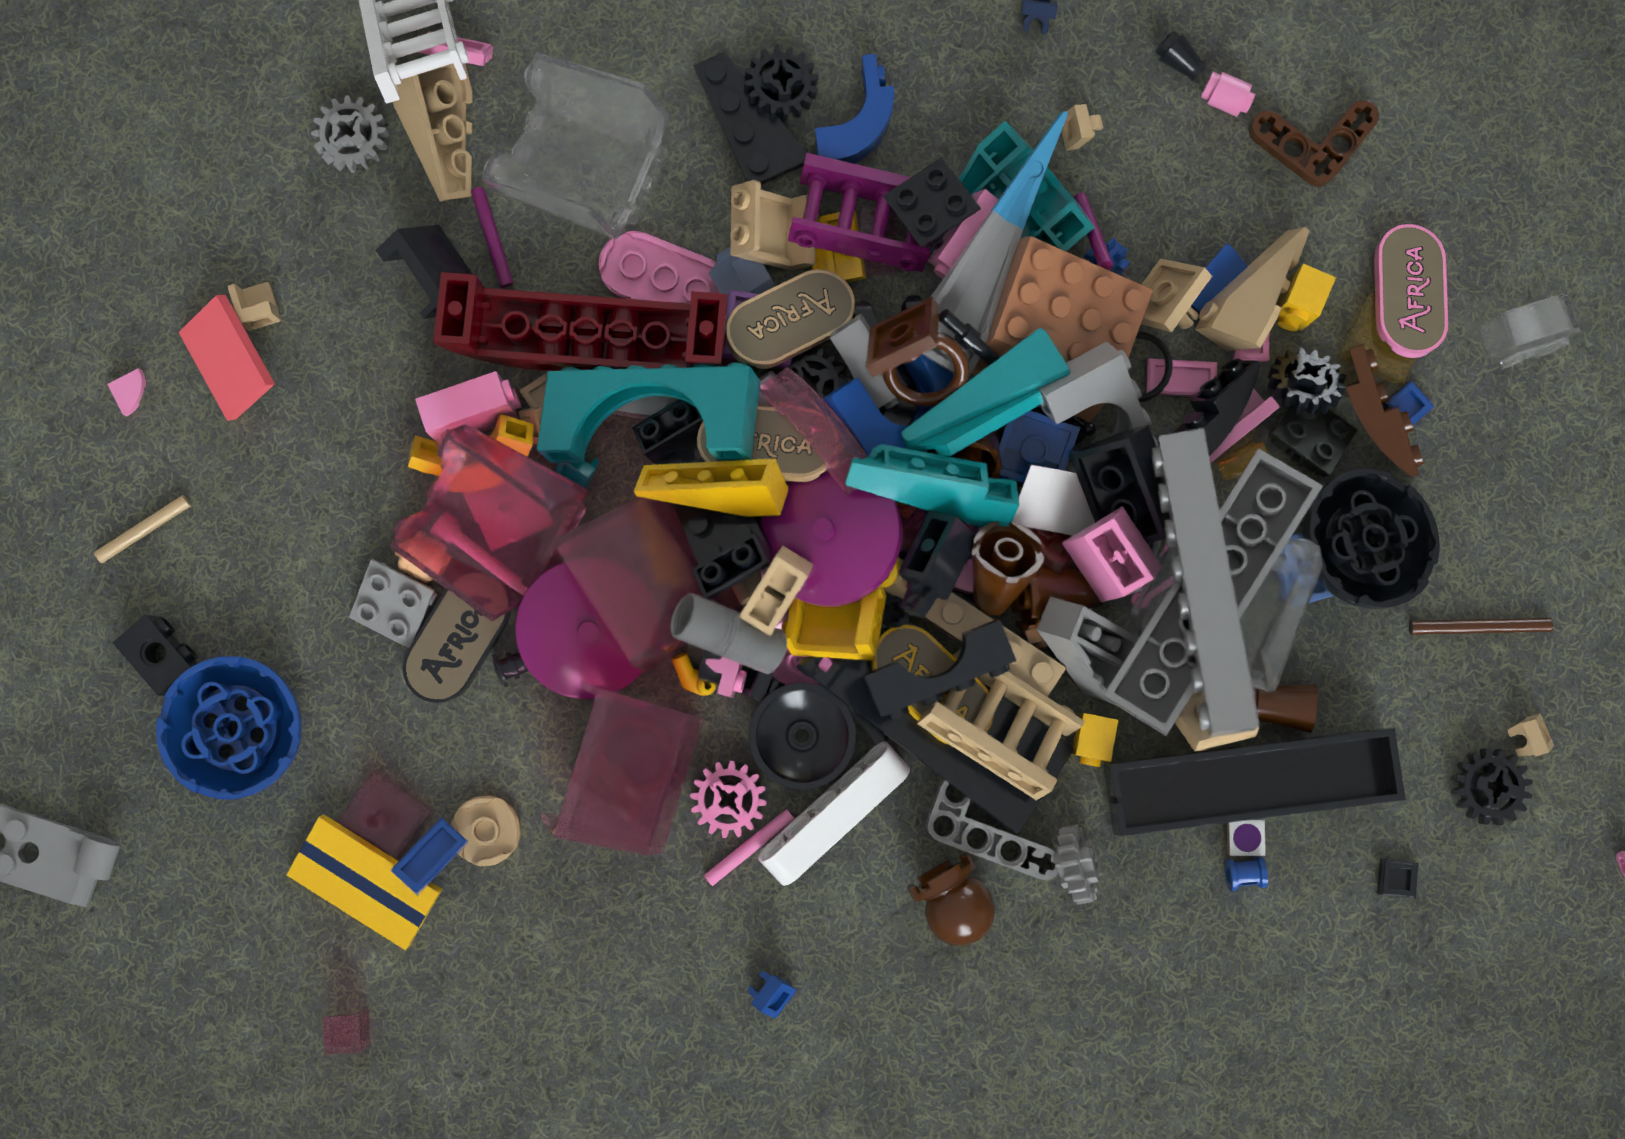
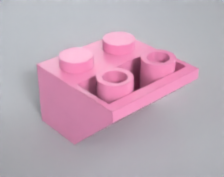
(1113, 556)

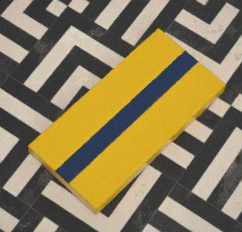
(360, 882)

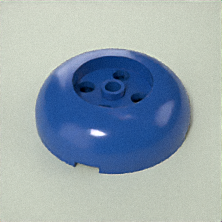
(194, 750)

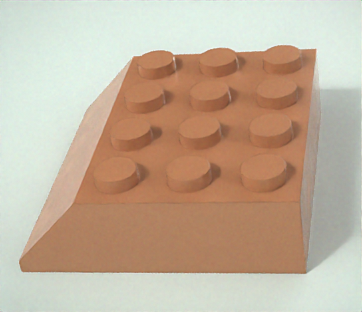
(1068, 299)

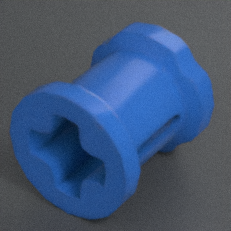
(1246, 873)

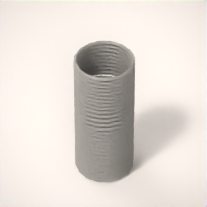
(707, 626)

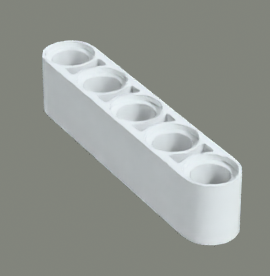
(834, 813)

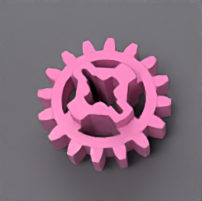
(714, 780)

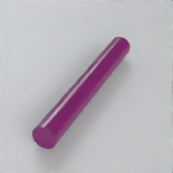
(492, 237)
(1095, 237)

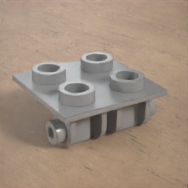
(392, 603)

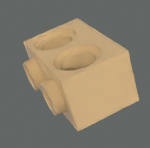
(776, 590)

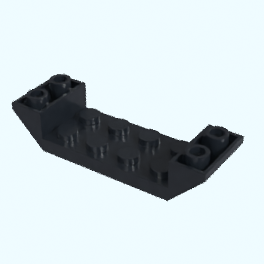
(723, 543)

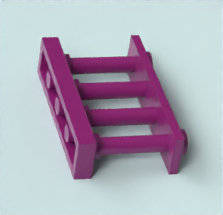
(853, 182)

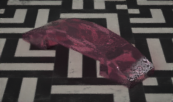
(816, 423)

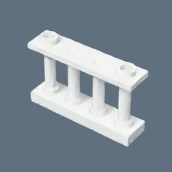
(385, 55)

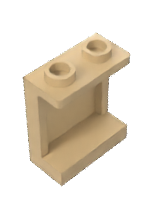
(762, 227)

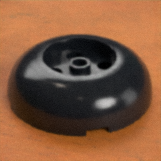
(1400, 526)

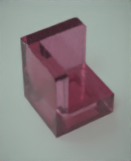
(346, 1033)

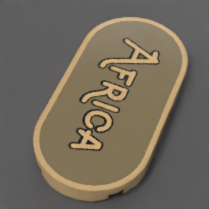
(789, 318)
(778, 440)

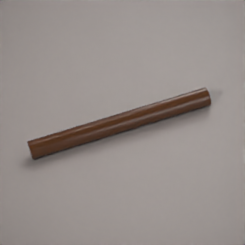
(1480, 626)

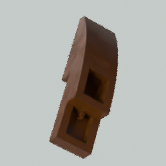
(1385, 426)

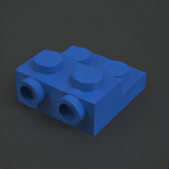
(1036, 442)

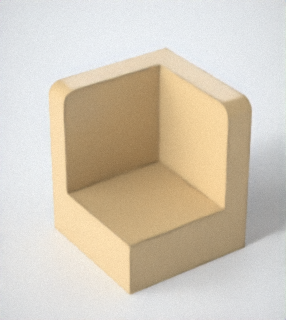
(254, 305)

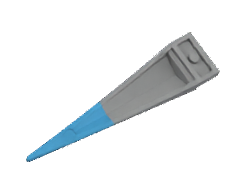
(980, 272)

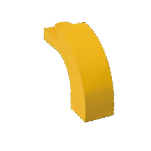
(508, 430)

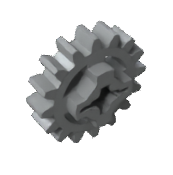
(359, 123)
(1077, 864)

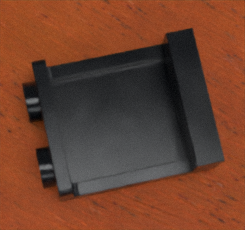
(427, 254)

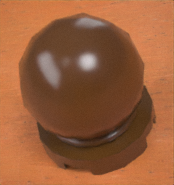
(957, 905)

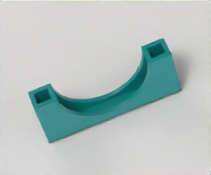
(582, 399)

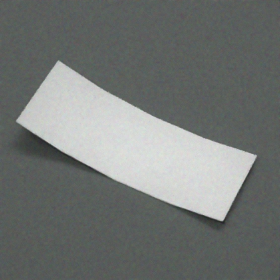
(1053, 502)

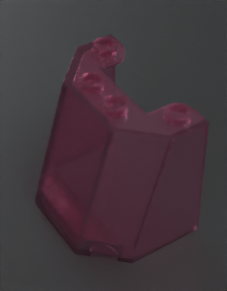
(489, 521)

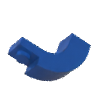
(864, 133)

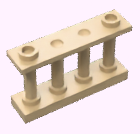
(1003, 757)

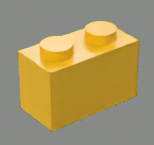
(1304, 298)

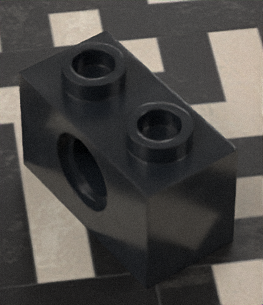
(139, 648)

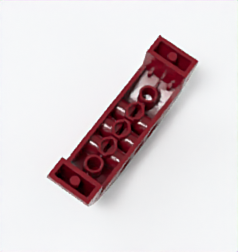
(576, 330)

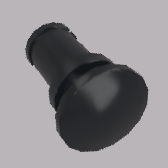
(508, 667)

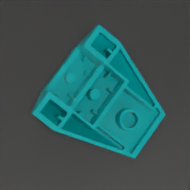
(1054, 213)

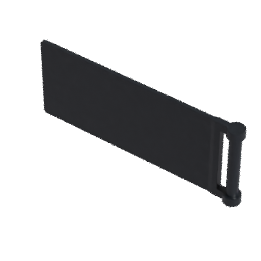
(972, 779)

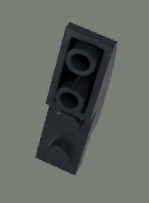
(1222, 401)

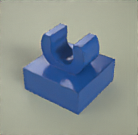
(772, 996)

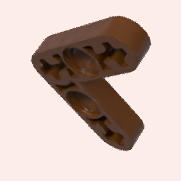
(1310, 151)

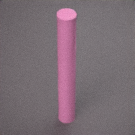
(749, 847)

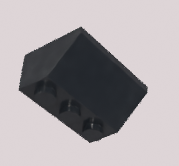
(1122, 474)

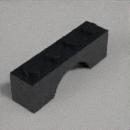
(982, 652)

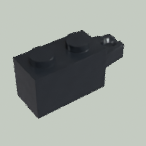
(935, 561)

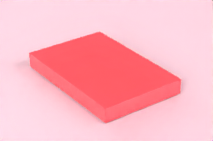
(226, 357)

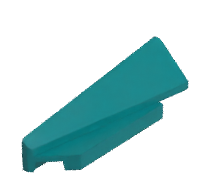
(990, 398)
(936, 484)

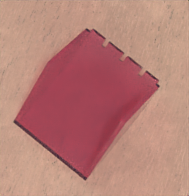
(635, 574)
(627, 774)

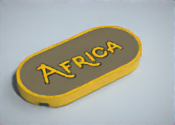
(926, 657)

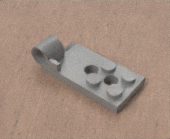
(67, 858)

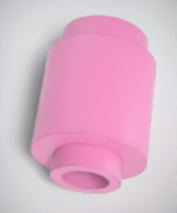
(1228, 93)

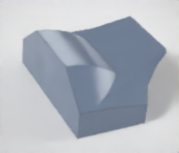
(739, 274)

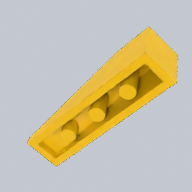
(722, 486)

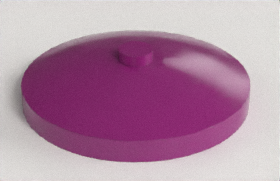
(845, 537)
(567, 639)

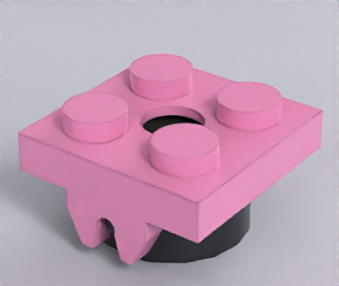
(722, 672)

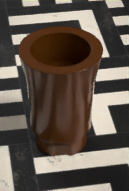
(1288, 706)

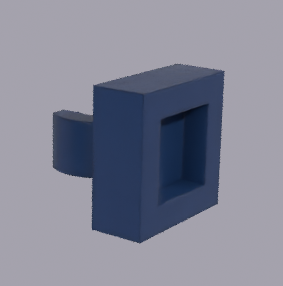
(1038, 9)

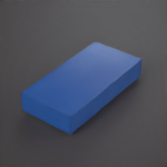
(429, 856)

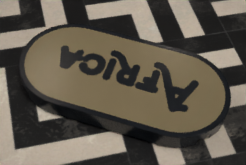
(450, 649)

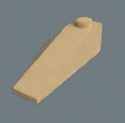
(435, 120)
(1247, 306)

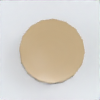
(495, 825)

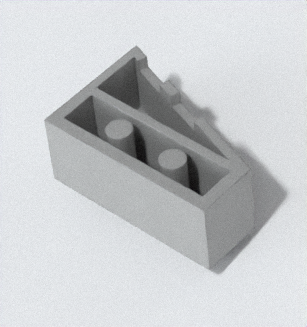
(1085, 645)

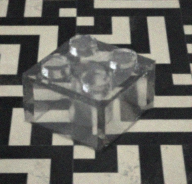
(1528, 331)

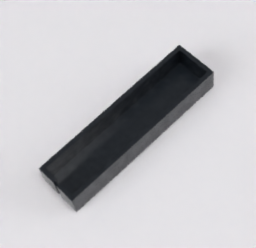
(1254, 781)

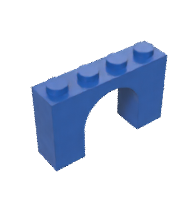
(863, 418)

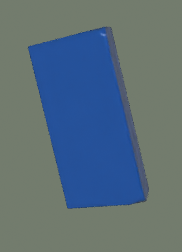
(1224, 269)

